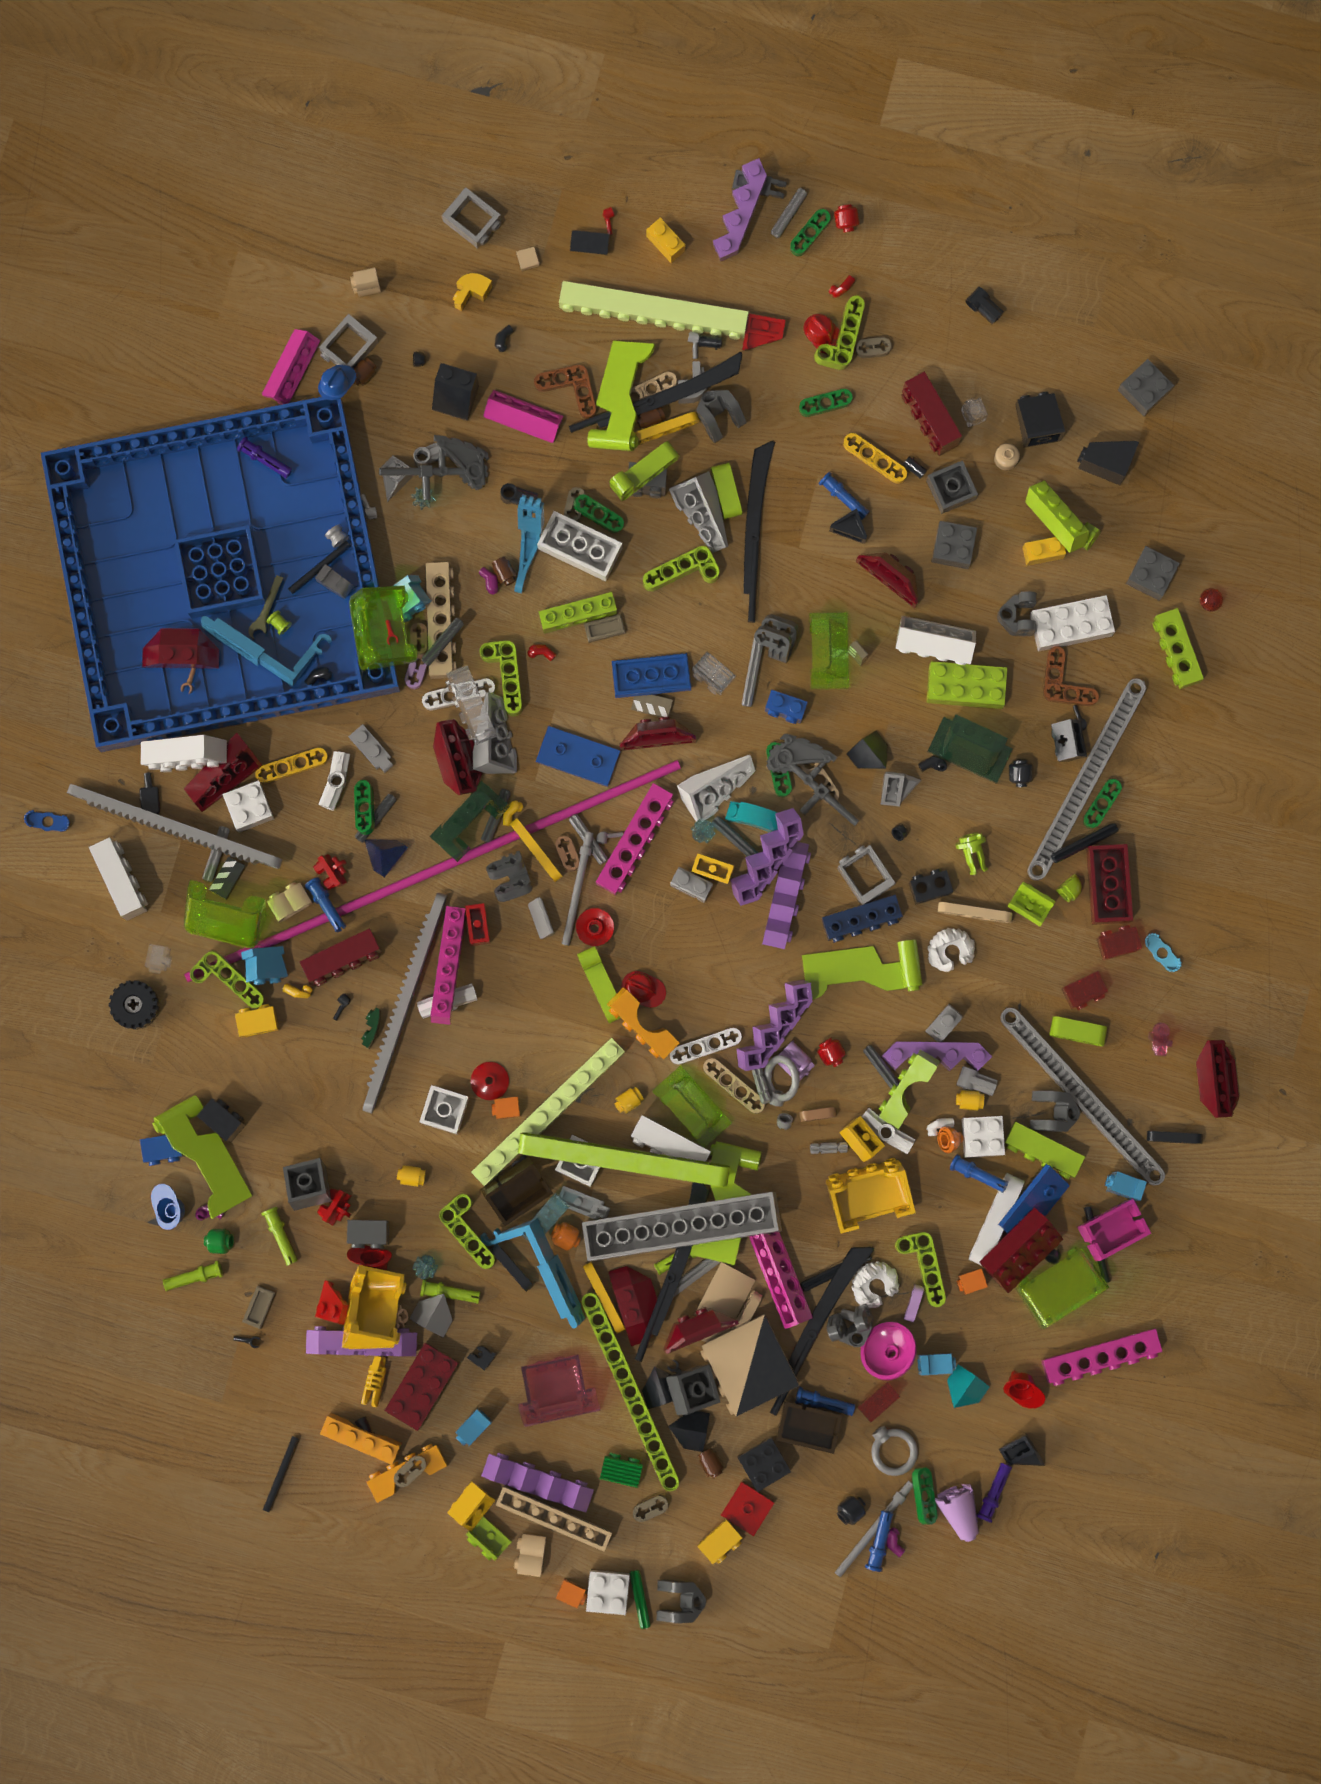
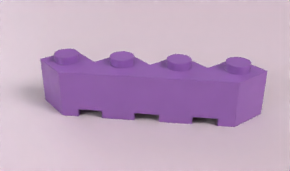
(739, 219)
(764, 865)
(785, 897)
(782, 1020)
(946, 1052)
(330, 1342)
(537, 1482)

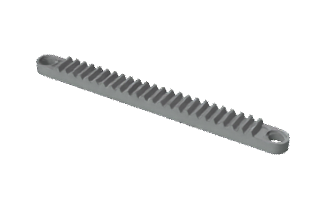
(1086, 778)
(173, 827)
(404, 1003)
(1083, 1096)

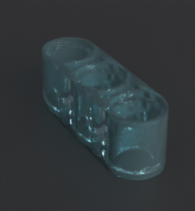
(550, 1213)

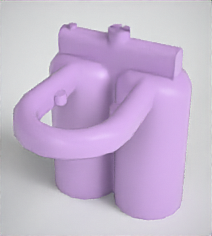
(800, 1059)

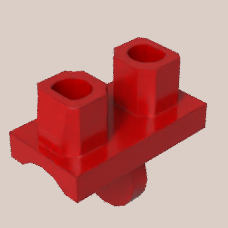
(333, 868)
(337, 1208)

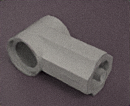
(432, 453)
(971, 1080)

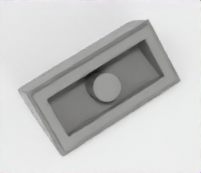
(540, 918)

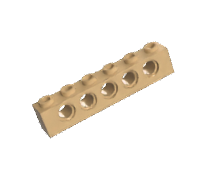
(434, 572)
(554, 1518)

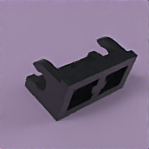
(589, 242)
(486, 1358)

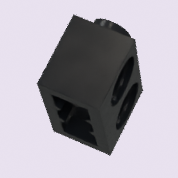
(932, 891)

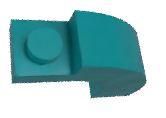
(752, 815)

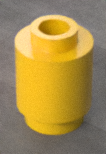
(628, 1100)
(970, 1100)
(411, 1176)

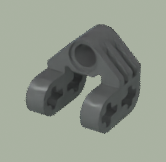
(714, 403)
(1023, 627)
(777, 638)
(516, 870)
(1065, 1111)
(862, 1325)
(691, 1601)

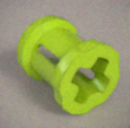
(279, 622)

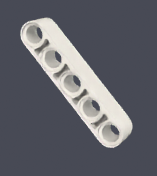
(991, 1231)

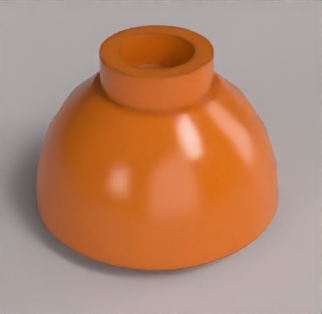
(949, 1139)

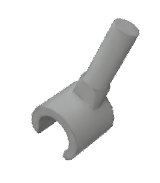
(694, 338)
(602, 836)

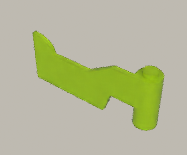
(616, 397)
(865, 966)
(207, 1152)
(733, 1156)

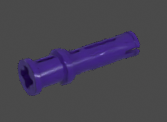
(257, 453)
(991, 1502)

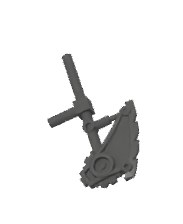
(464, 455)
(799, 752)

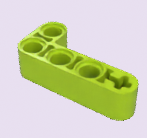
(844, 332)
(644, 471)
(679, 572)
(512, 678)
(598, 979)
(231, 981)
(469, 1235)
(925, 1270)

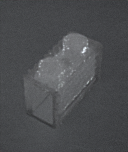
(713, 673)

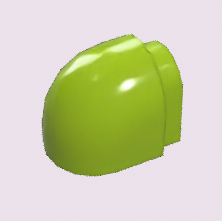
(1092, 536)
(1070, 888)

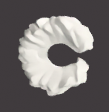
(950, 937)
(866, 1275)

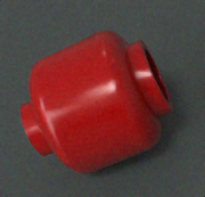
(846, 218)
(831, 1052)

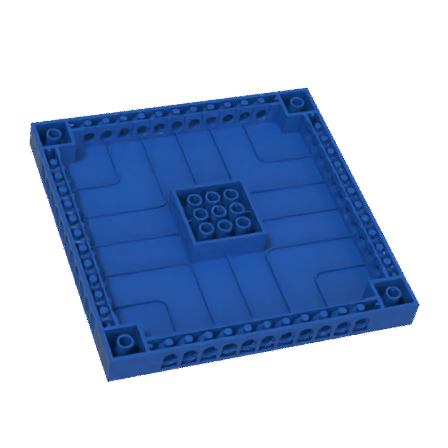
(192, 529)

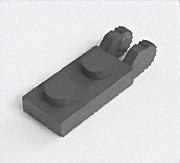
(740, 180)

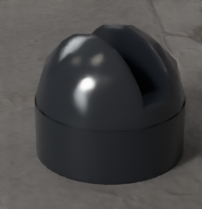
(419, 359)
(899, 832)
(1054, 1256)

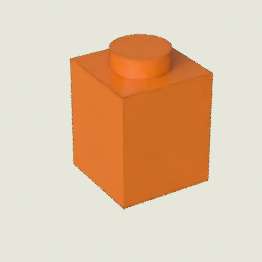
(506, 1108)
(971, 1281)
(571, 1593)

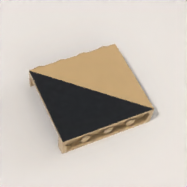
(749, 1366)

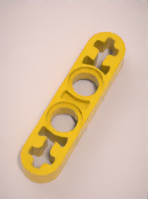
(667, 427)
(873, 460)
(291, 763)
(536, 850)
(603, 1297)

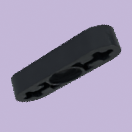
(1174, 1137)
(511, 1267)

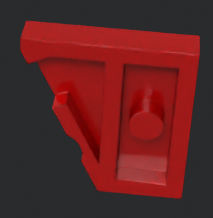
(762, 331)
(331, 1305)

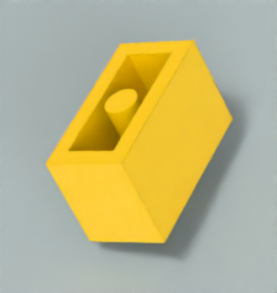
(665, 240)
(1043, 551)
(713, 868)
(256, 1021)
(862, 1139)
(471, 1506)
(719, 1542)

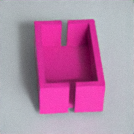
(1114, 1230)

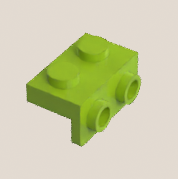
(1031, 903)
(488, 1538)

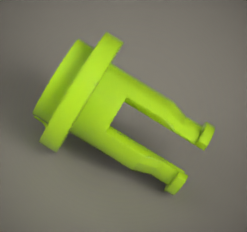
(970, 844)

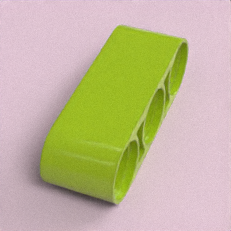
(726, 490)
(1078, 1031)

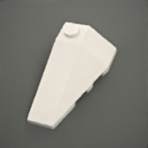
(710, 788)

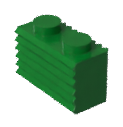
(621, 1471)

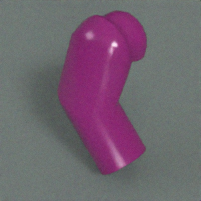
(490, 579)
(203, 1212)
(892, 1542)

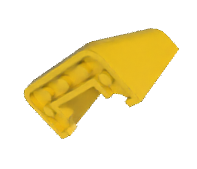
(373, 1309)

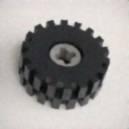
(144, 1012)

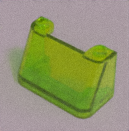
(368, 613)
(224, 921)
(1061, 1288)

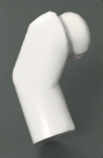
(942, 1122)

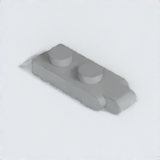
(371, 748)
(584, 1204)

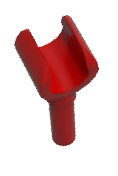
(607, 214)
(390, 632)

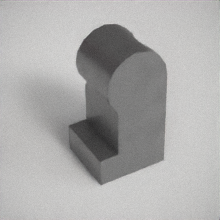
(334, 582)

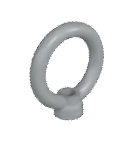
(777, 1096)
(882, 1435)

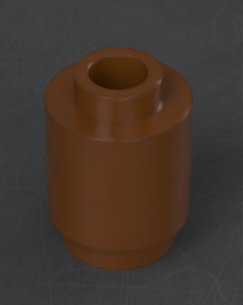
(364, 371)
(651, 418)
(504, 571)
(711, 1463)

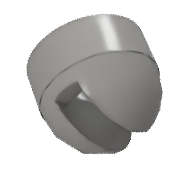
(784, 1117)

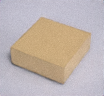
(527, 258)

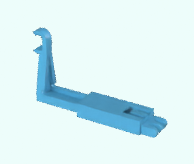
(531, 532)
(257, 654)
(549, 1268)

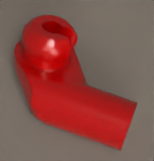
(843, 288)
(541, 649)

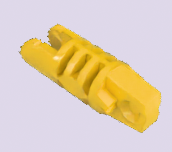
(374, 1381)

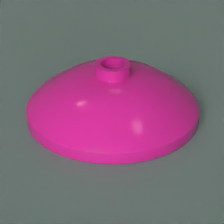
(880, 1345)

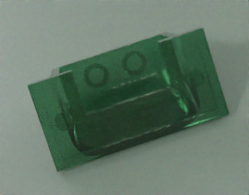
(971, 747)
(447, 833)

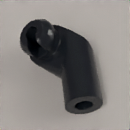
(322, 672)

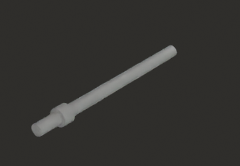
(585, 851)
(898, 1498)

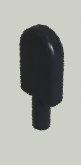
(149, 795)

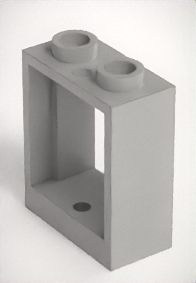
(458, 205)
(370, 339)
(861, 852)

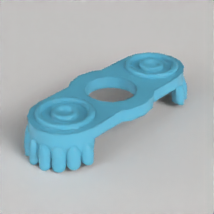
(1171, 962)

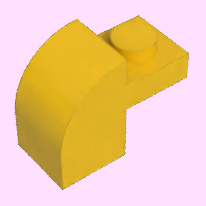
(473, 285)

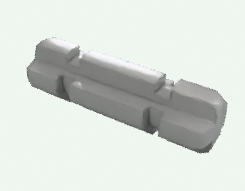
(761, 1086)
(828, 1147)

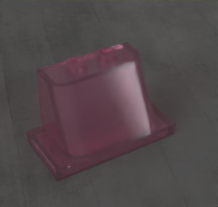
(556, 1391)

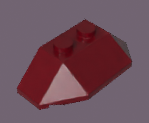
(892, 574)
(180, 650)
(657, 734)
(455, 757)
(1217, 1079)
(635, 1300)
(697, 1327)

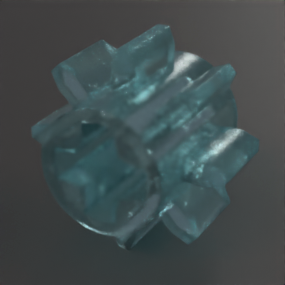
(422, 503)
(703, 831)
(425, 1267)

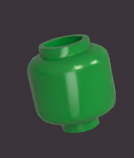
(219, 1241)

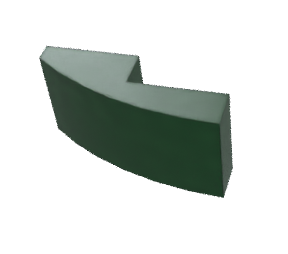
(373, 1018)

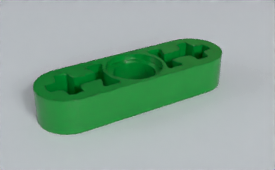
(822, 225)
(840, 404)
(613, 516)
(777, 784)
(1105, 789)
(359, 800)
(918, 1490)

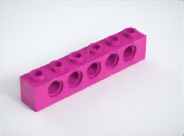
(655, 795)
(448, 965)
(781, 1279)
(1148, 1338)

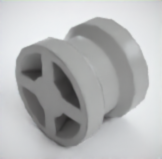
(337, 536)

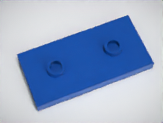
(651, 675)
(577, 756)
(1040, 1194)

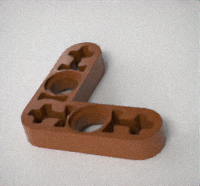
(576, 382)
(1057, 683)

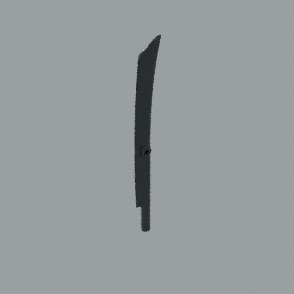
(707, 379)
(759, 471)
(698, 1195)
(842, 1277)

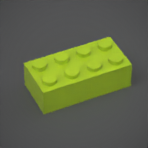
(966, 685)

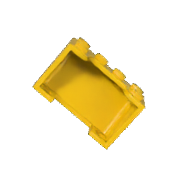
(869, 1193)

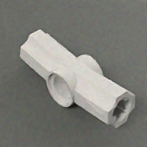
(338, 769)
(462, 996)
(897, 1139)

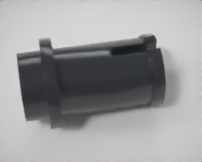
(710, 342)
(914, 467)
(363, 1424)

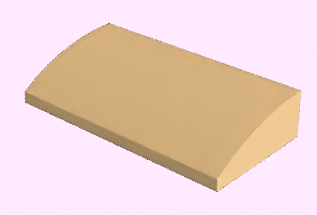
(726, 1294)

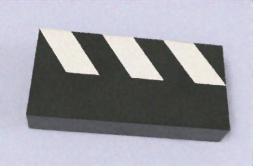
(227, 878)

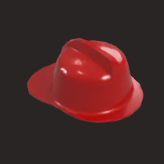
(821, 330)
(644, 988)
(370, 1257)
(1024, 1391)

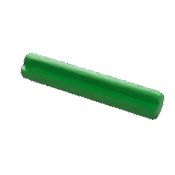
(639, 1597)

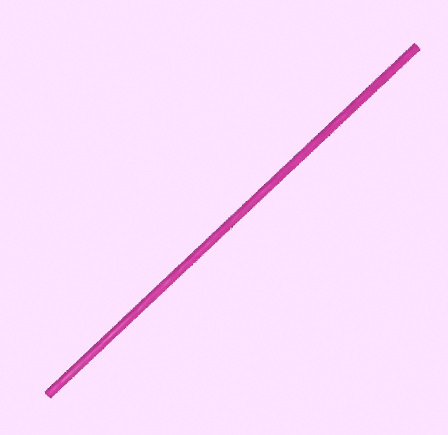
(450, 863)

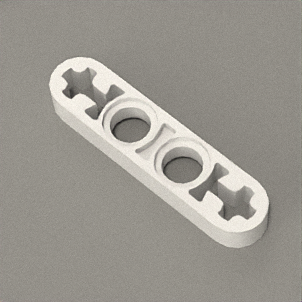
(437, 705)
(704, 1043)

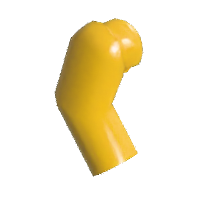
(515, 806)
(297, 993)

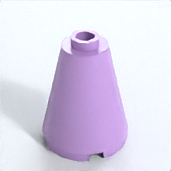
(960, 1510)

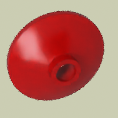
(594, 917)
(489, 1091)

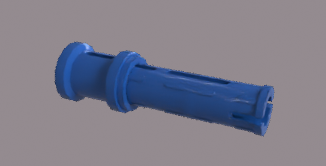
(837, 489)
(322, 898)
(970, 1170)
(816, 1400)
(878, 1549)

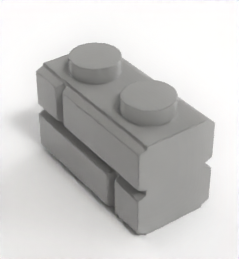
(691, 884)

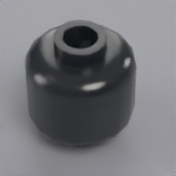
(1021, 772)
(851, 1510)

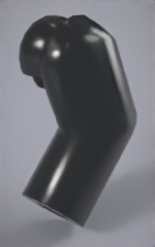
(500, 338)
(933, 762)

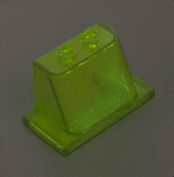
(829, 651)
(692, 1106)

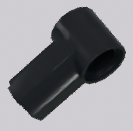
(981, 302)
(517, 494)

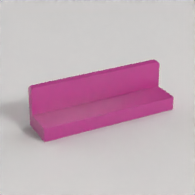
(291, 366)
(522, 416)

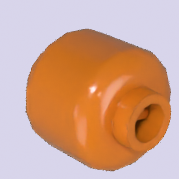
(565, 1236)

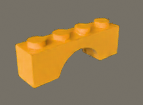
(626, 1007)
(359, 1439)
(383, 1484)

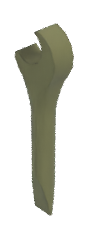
(260, 623)

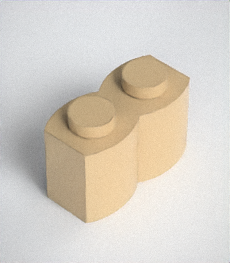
(365, 282)
(289, 902)
(531, 1555)

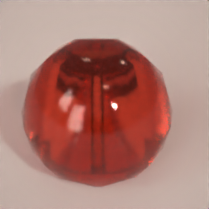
(1211, 599)

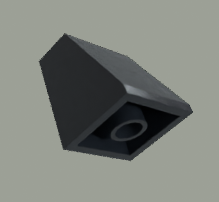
(454, 391)
(1039, 419)
(1108, 459)

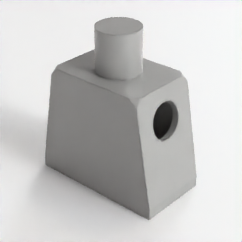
(944, 1023)

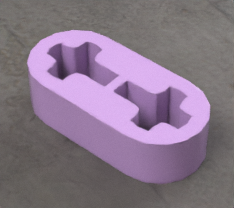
(420, 674)
(914, 1303)

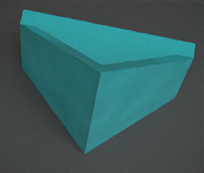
(965, 1387)

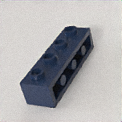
(861, 918)

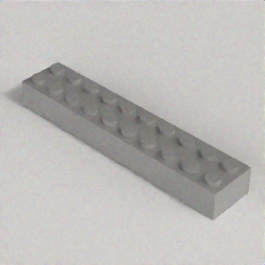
(682, 1226)

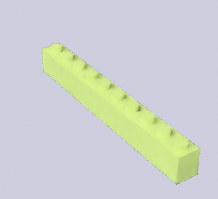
(653, 310)
(549, 1110)

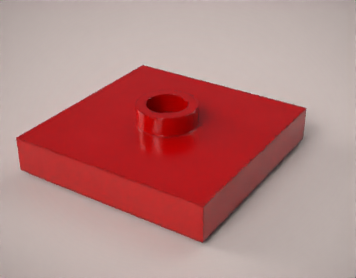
(747, 1509)

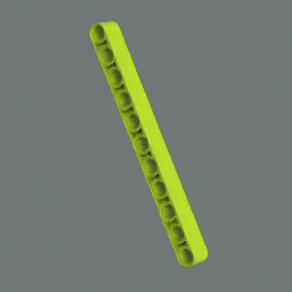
(623, 1159)
(630, 1401)

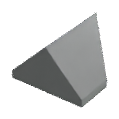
(394, 482)
(896, 788)
(433, 1315)

